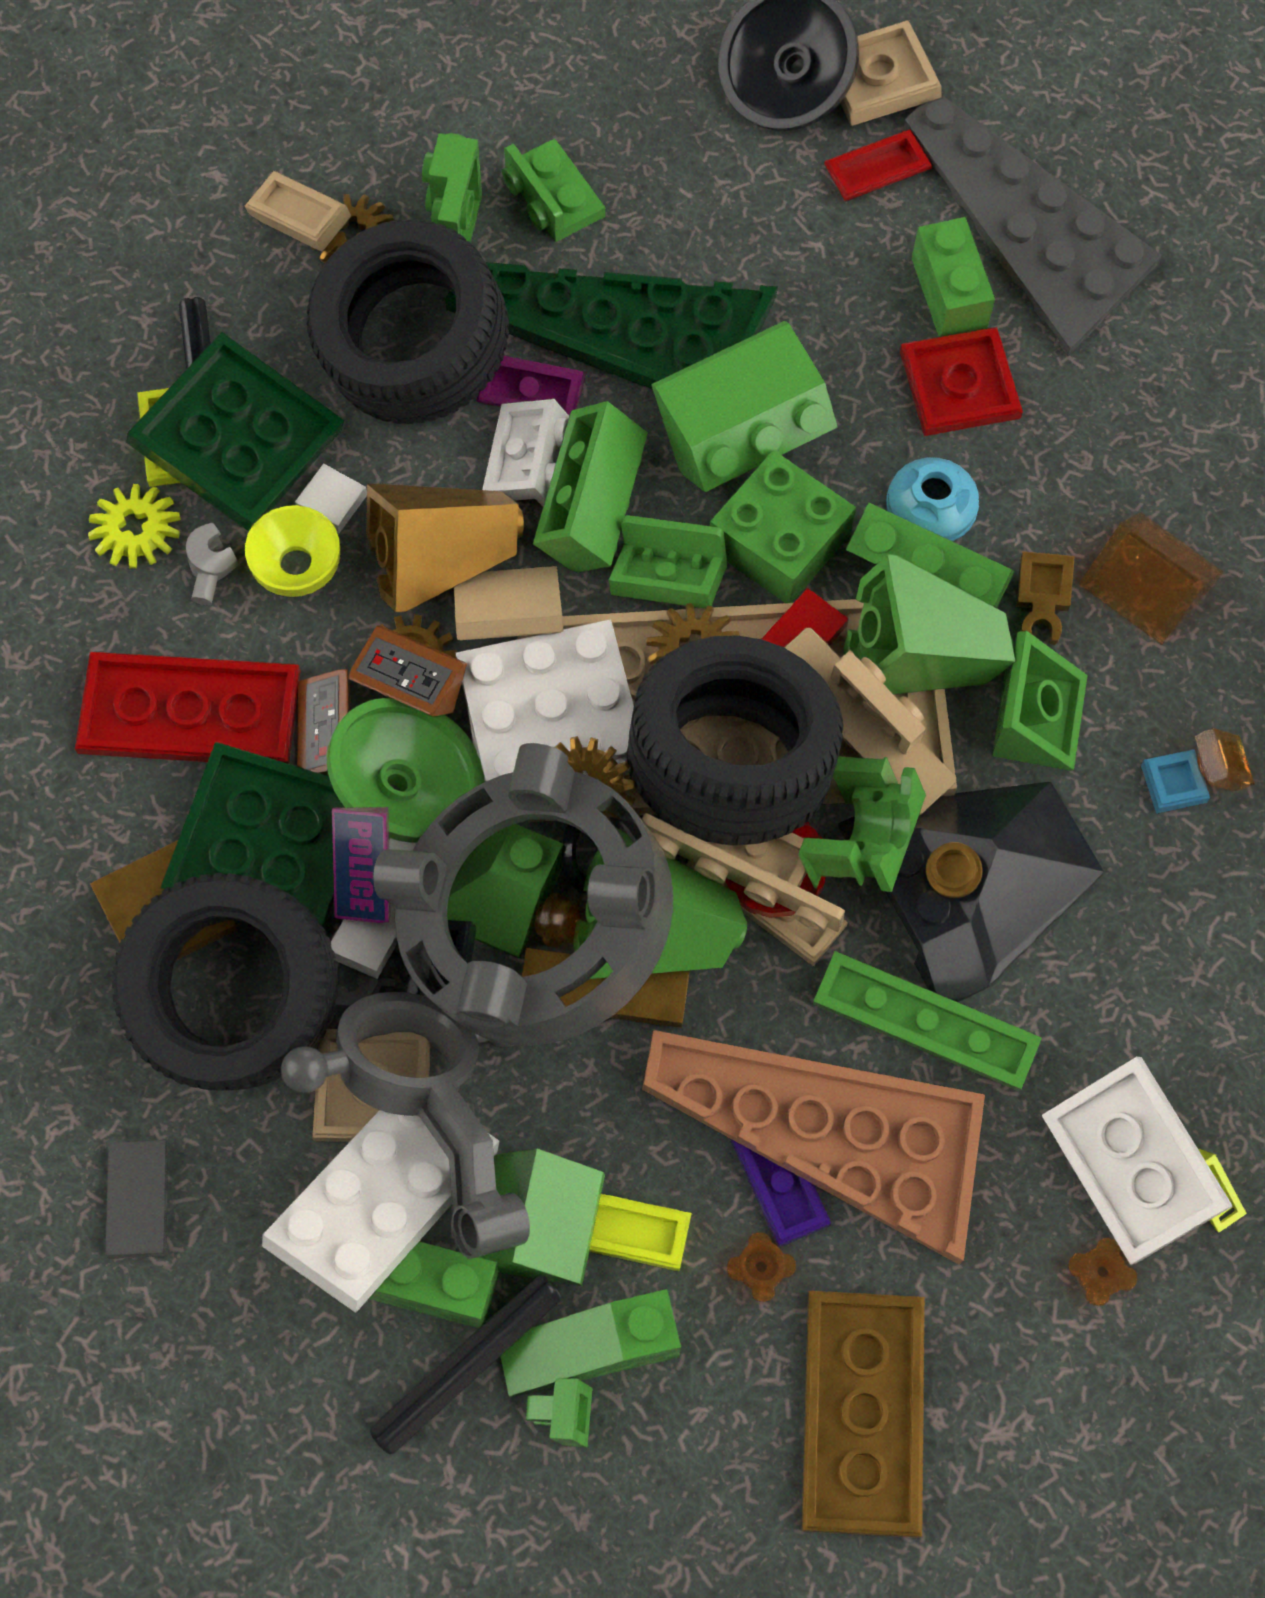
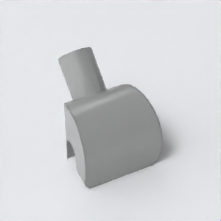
(206, 563)

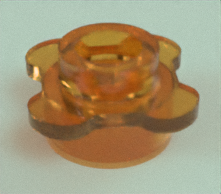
(761, 1283)
(1100, 1288)

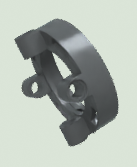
(626, 896)

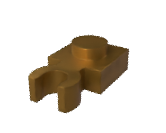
(1045, 587)

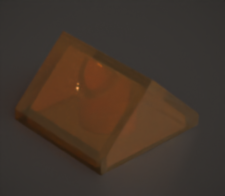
(1149, 576)

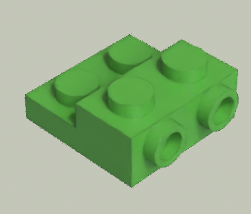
(453, 183)

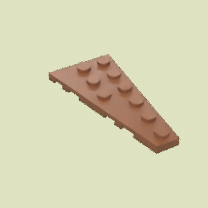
(863, 1136)

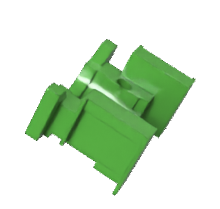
(882, 824)

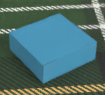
(1175, 781)

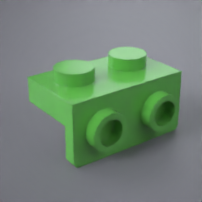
(669, 562)

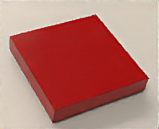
(960, 381)

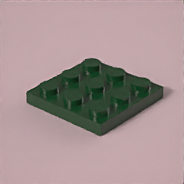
(235, 431)
(261, 824)

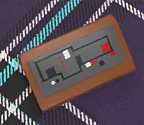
(409, 672)
(321, 706)

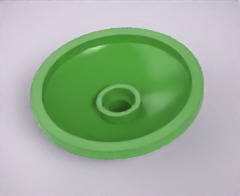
(405, 748)

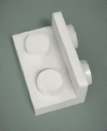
(526, 449)

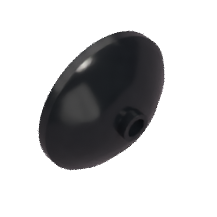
(766, 42)

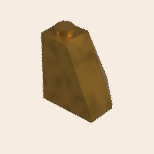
(437, 538)

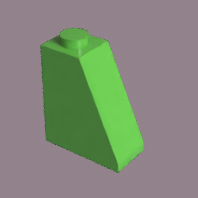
(927, 630)
(703, 924)

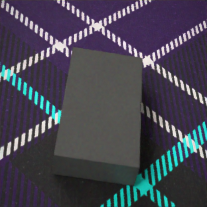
(137, 1199)

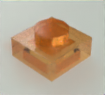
(1223, 760)

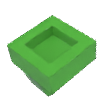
(564, 1411)

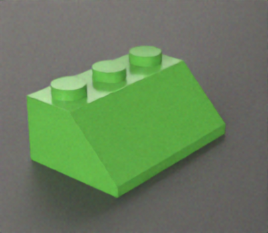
(743, 406)

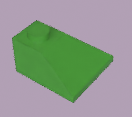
(505, 885)

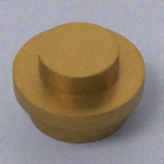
(954, 870)

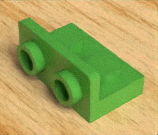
(553, 189)

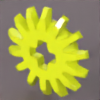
(125, 542)

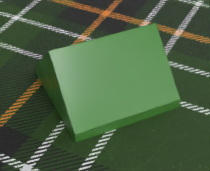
(1040, 706)
(561, 1212)

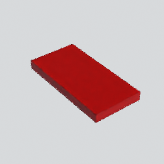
(184, 706)

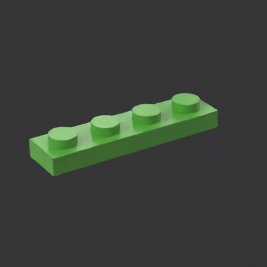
(927, 1021)

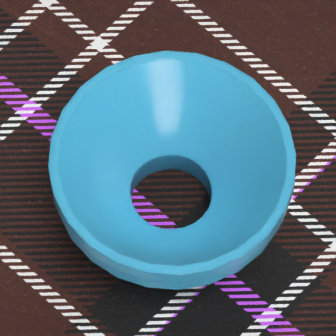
(944, 517)

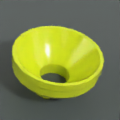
(287, 531)

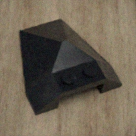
(1030, 876)

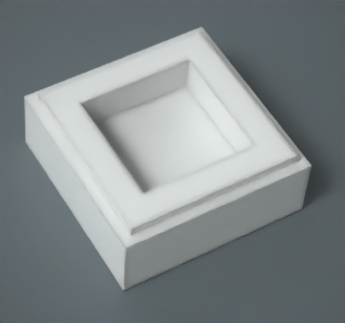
(333, 496)

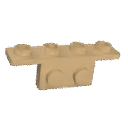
(873, 718)
(766, 869)

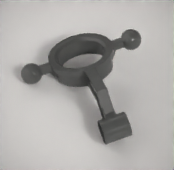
(481, 1216)

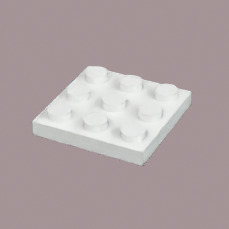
(547, 693)

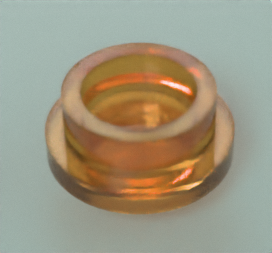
(557, 919)

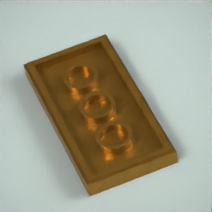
(864, 1414)

